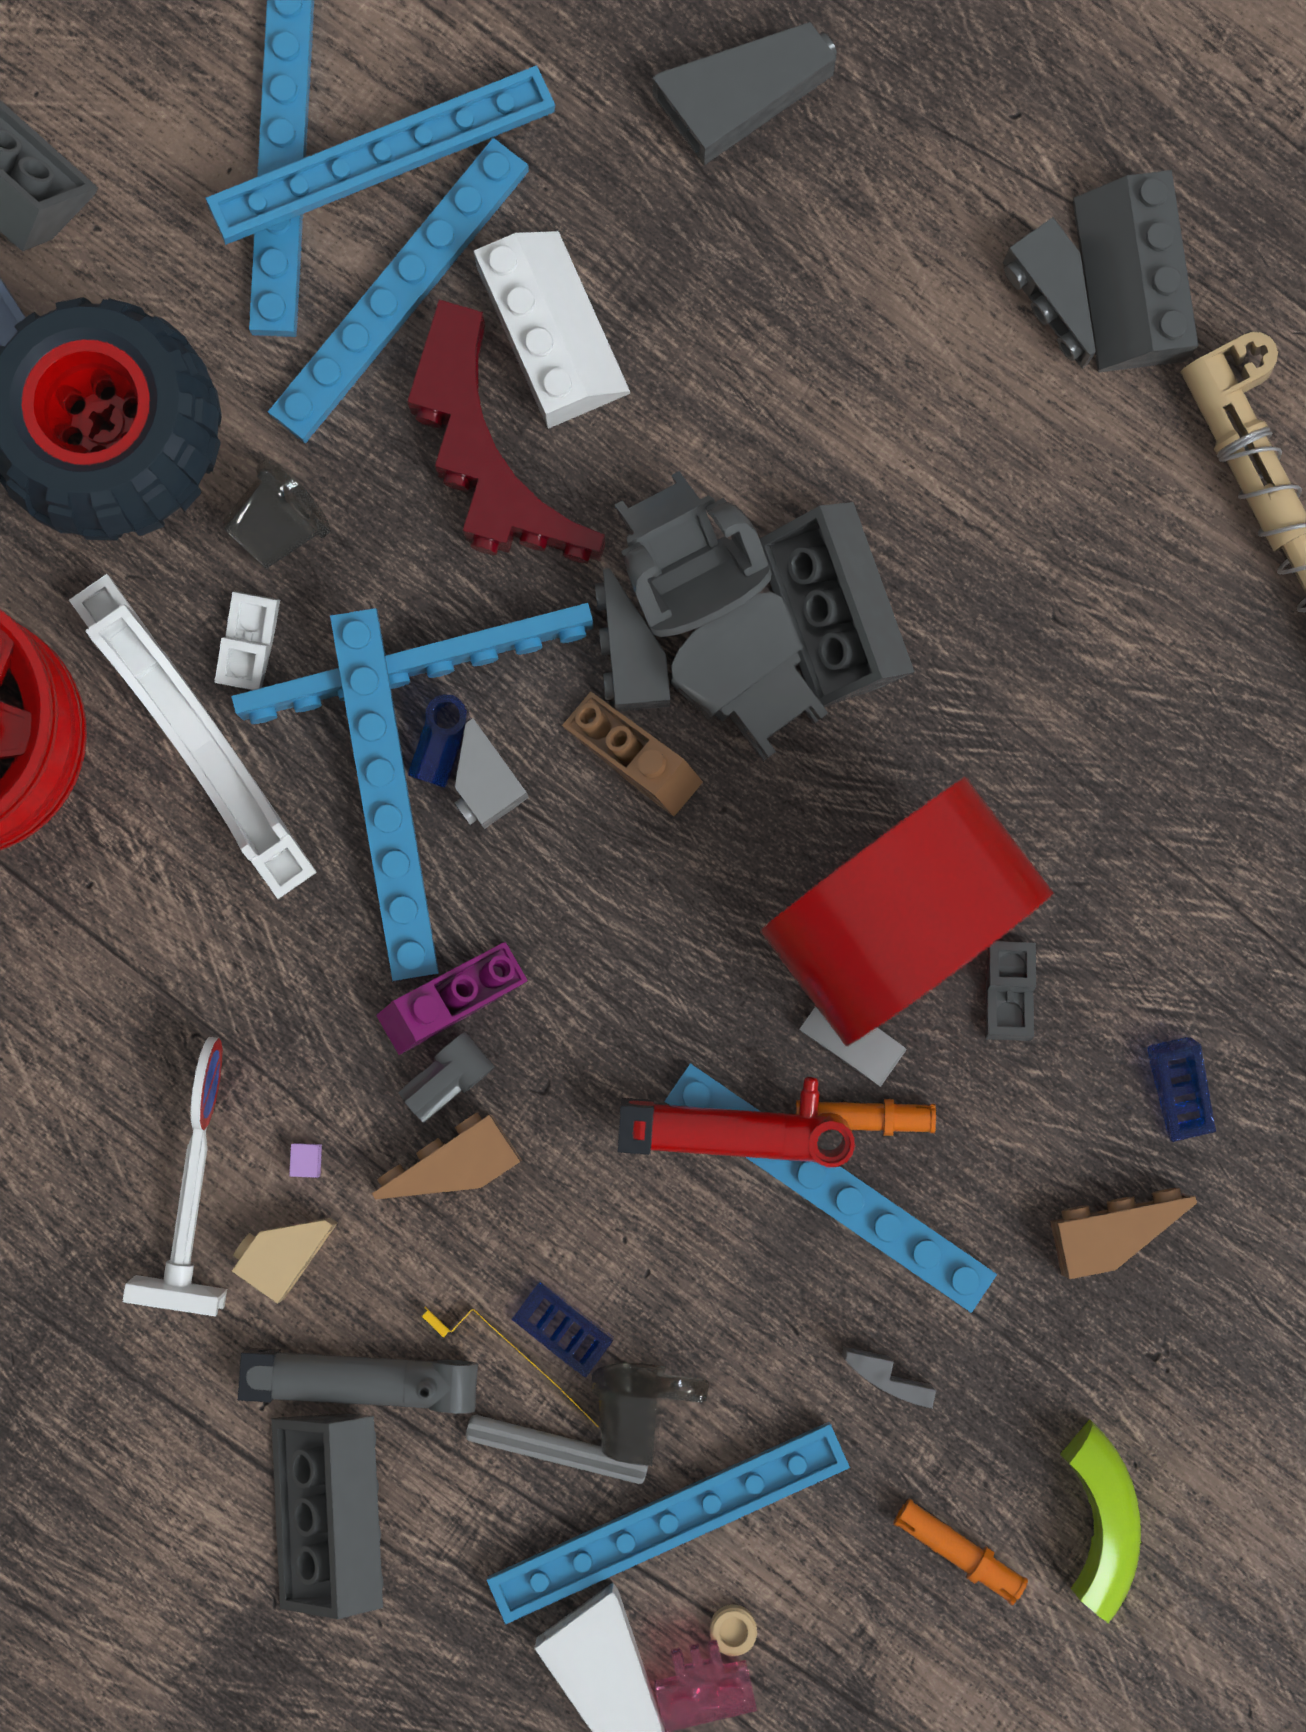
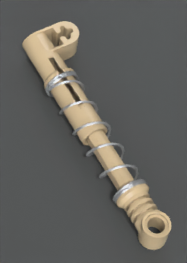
(1218, 391)

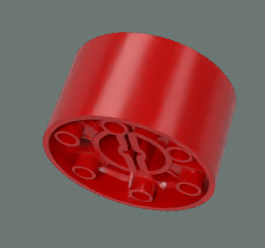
(906, 912)

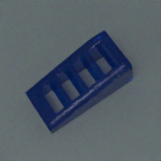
(1159, 1057)
(594, 1353)

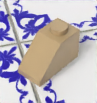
(280, 1255)

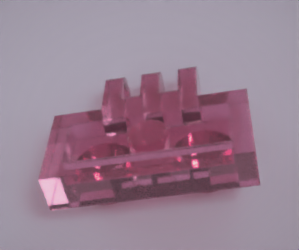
(704, 1689)

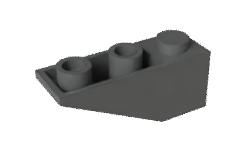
(1053, 279)
(637, 659)

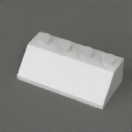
(550, 324)

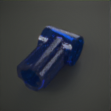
(438, 746)

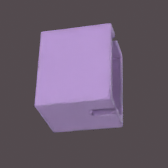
(305, 1160)

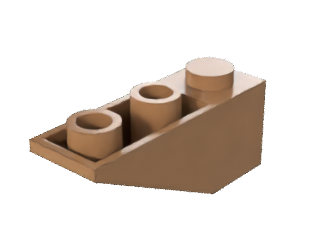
(633, 753)
(464, 1163)
(1110, 1237)

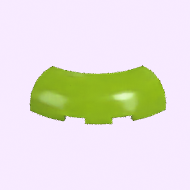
(1116, 1521)

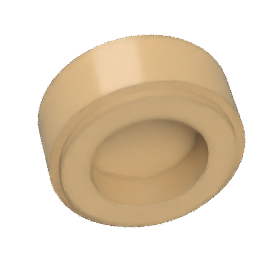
(733, 1629)

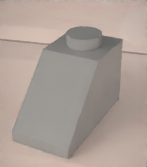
(484, 780)

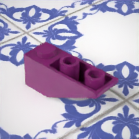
(450, 998)

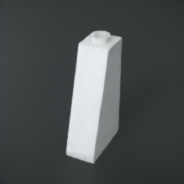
(601, 1666)

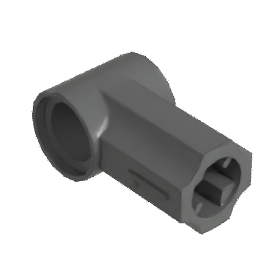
(454, 1070)

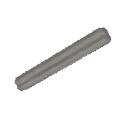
(550, 1448)

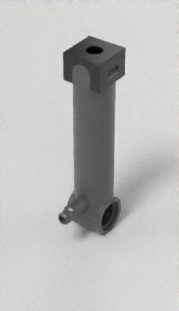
(434, 1384)

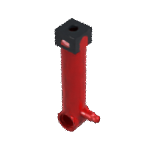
(735, 1132)

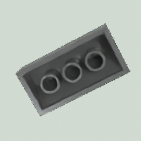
(36, 185)
(1135, 272)
(836, 603)
(327, 1514)

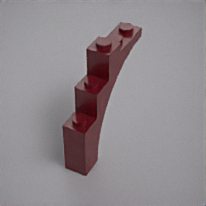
(502, 505)

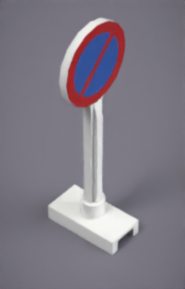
(176, 1289)

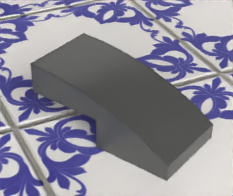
(1010, 991)

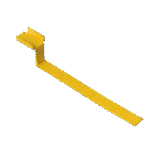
(443, 1331)

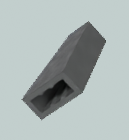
(742, 88)

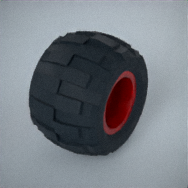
(115, 477)

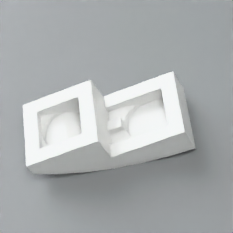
(247, 641)

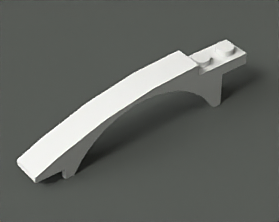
(194, 734)

